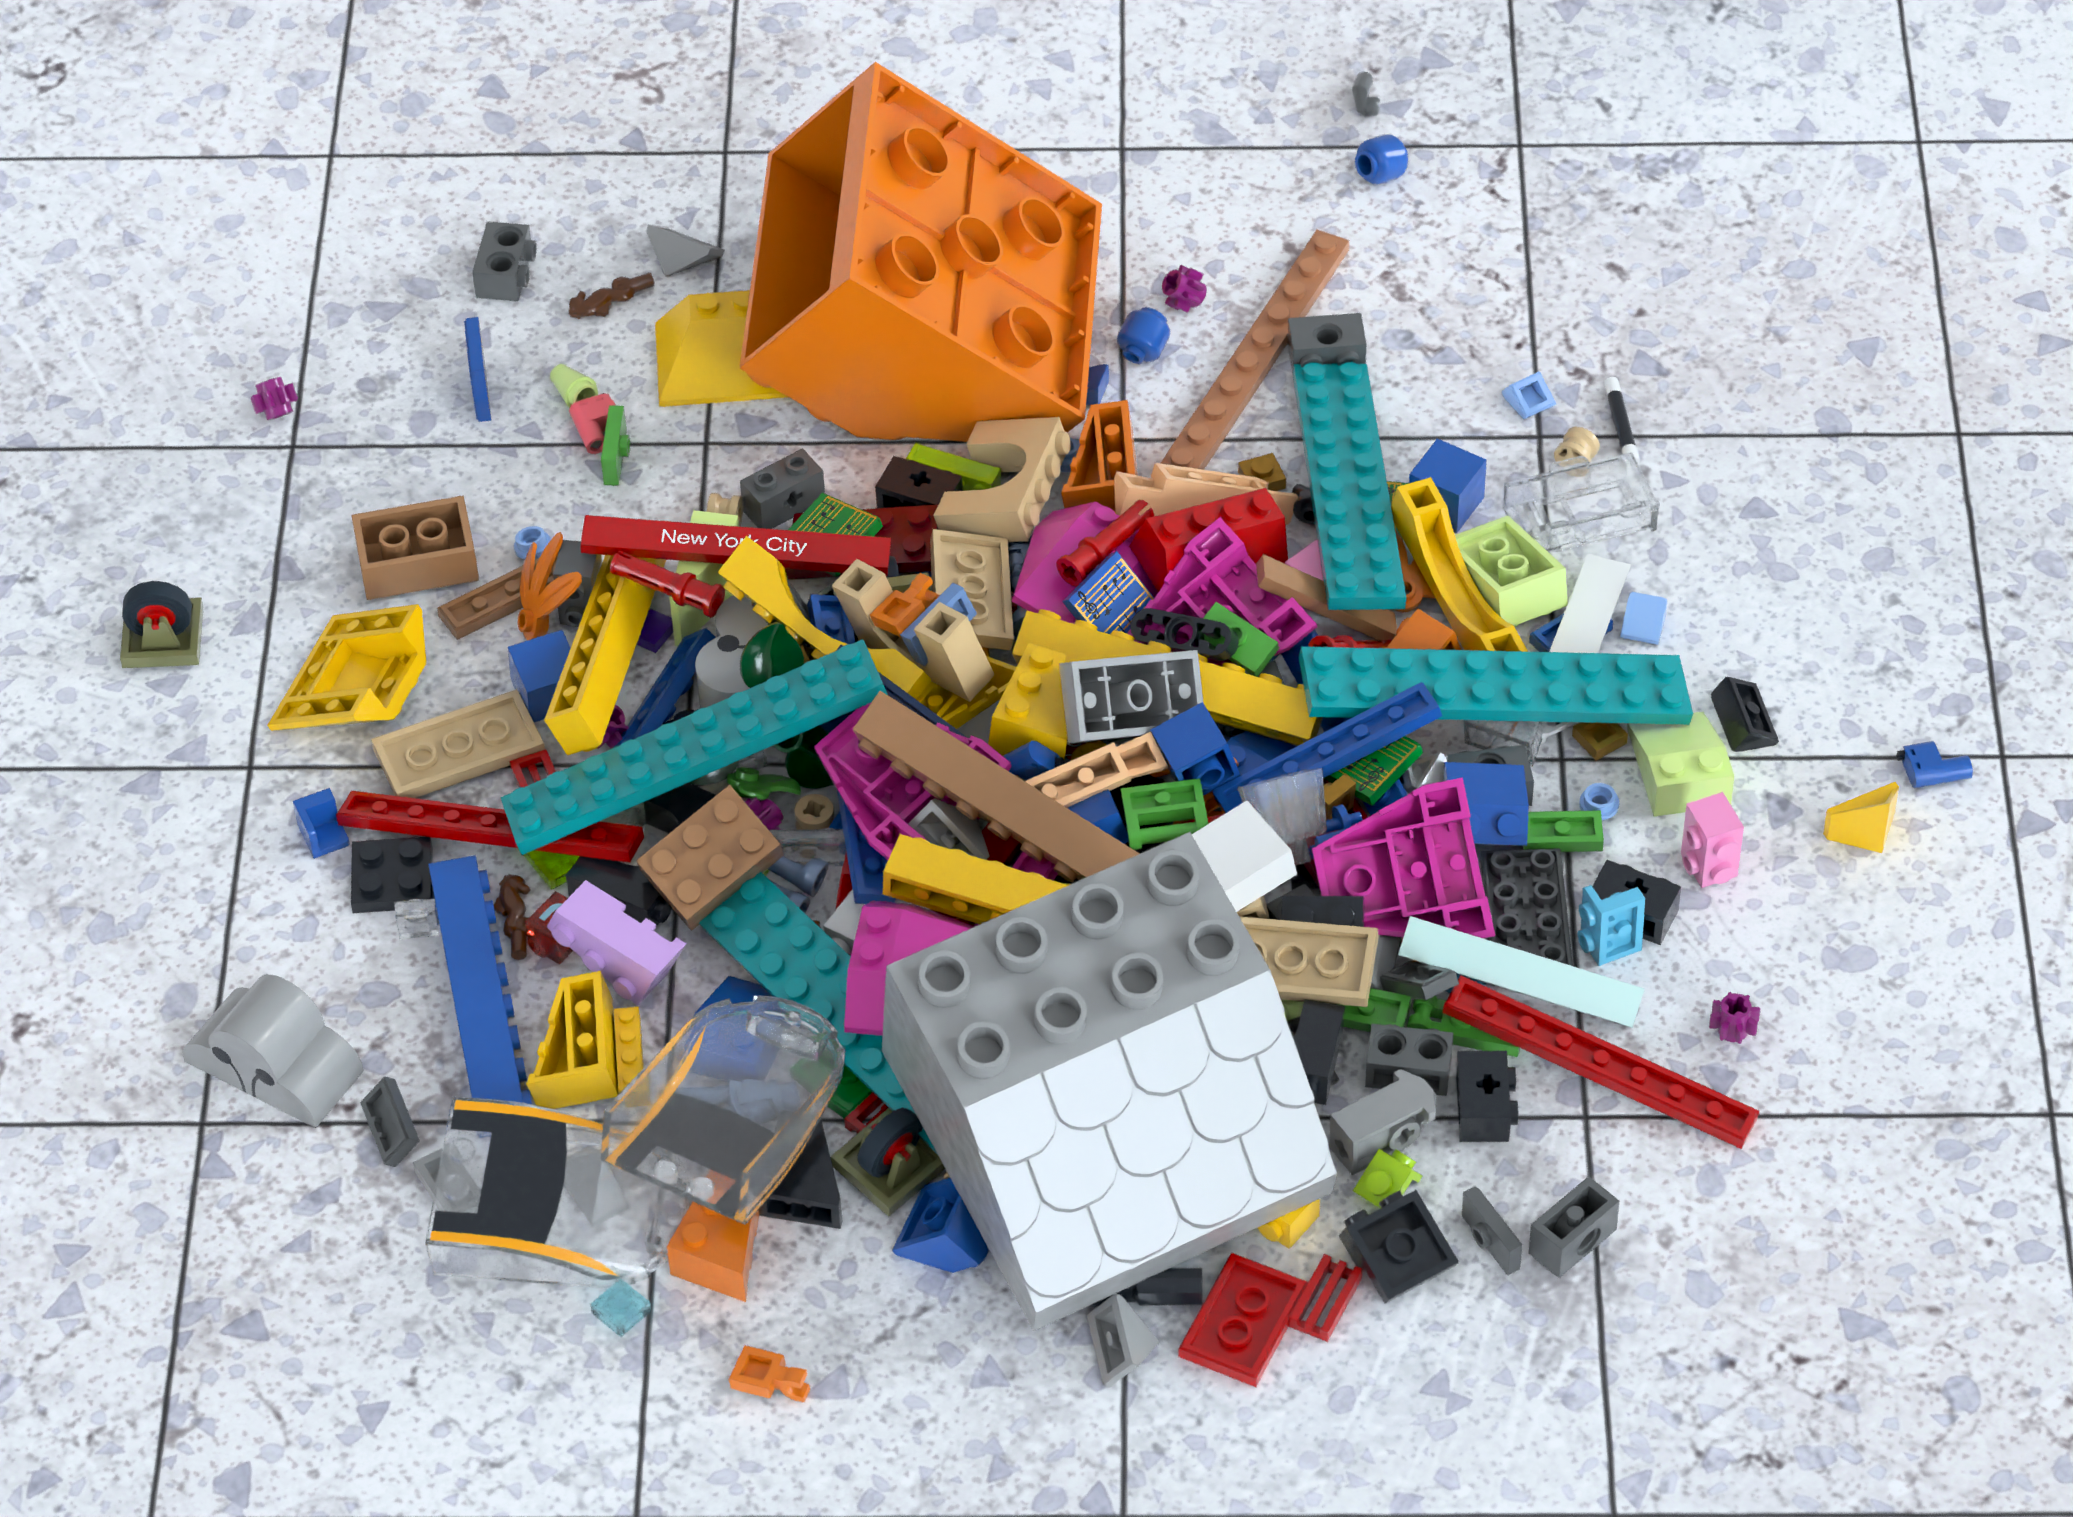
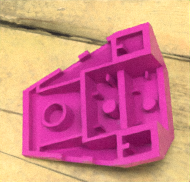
(1058, 535)
(1222, 572)
(875, 792)
(1411, 862)
(882, 937)

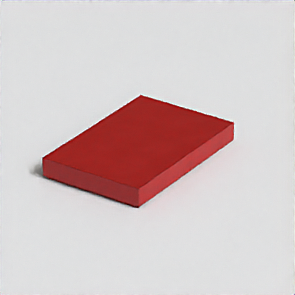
(1242, 1319)

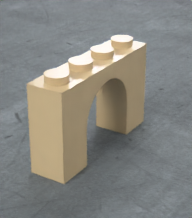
(1012, 509)
(945, 634)

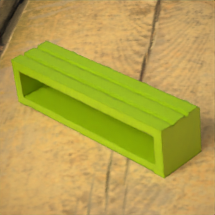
(974, 474)

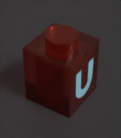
(540, 937)

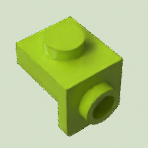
(1386, 1176)

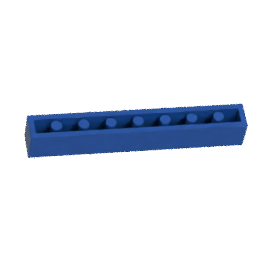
(478, 980)

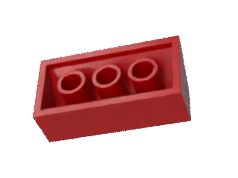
(1249, 515)

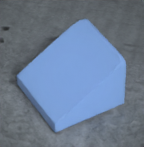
(1529, 395)
(1644, 618)

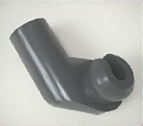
(1360, 91)

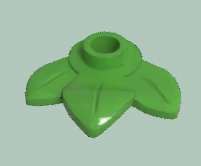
(750, 784)

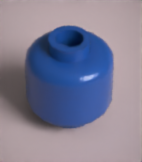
(1381, 159)
(1143, 335)

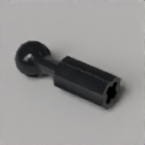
(1168, 1287)

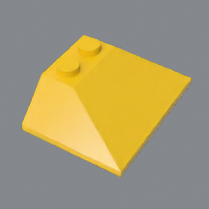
(702, 351)
(357, 670)

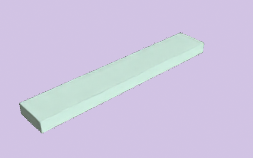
(1521, 972)

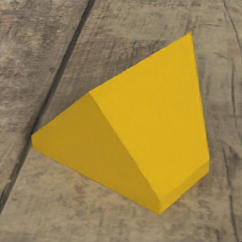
(1864, 819)

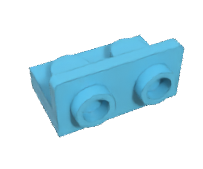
(1611, 925)

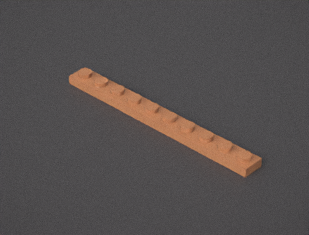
(1257, 352)

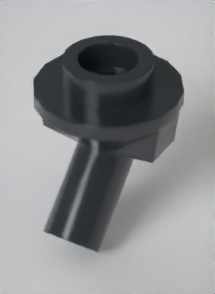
(1303, 506)

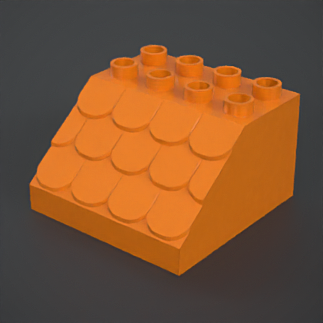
(919, 272)

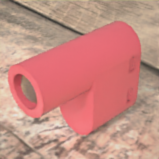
(591, 419)

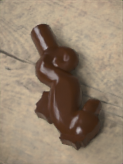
(600, 301)
(511, 904)

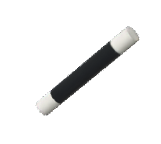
(1620, 417)

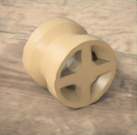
(1577, 443)
(726, 505)
(812, 806)

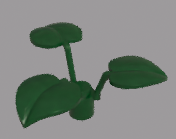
(768, 655)

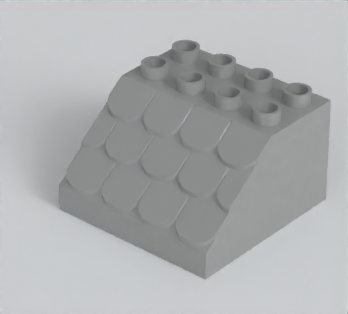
(1108, 1079)

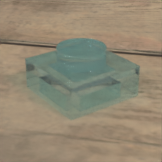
(620, 1307)

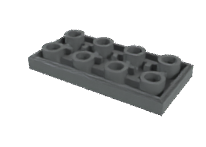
(1528, 901)

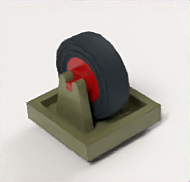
(160, 626)
(888, 1160)

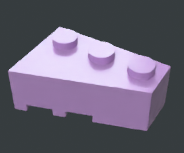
(614, 942)

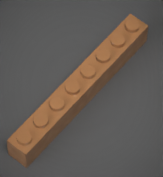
(986, 791)

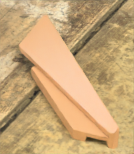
(1185, 487)
(1100, 770)

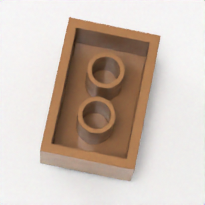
(415, 547)
(710, 857)

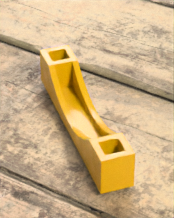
(1428, 533)
(763, 580)

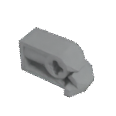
(1382, 1121)

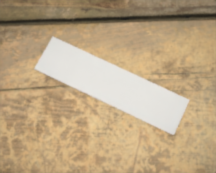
(1590, 605)

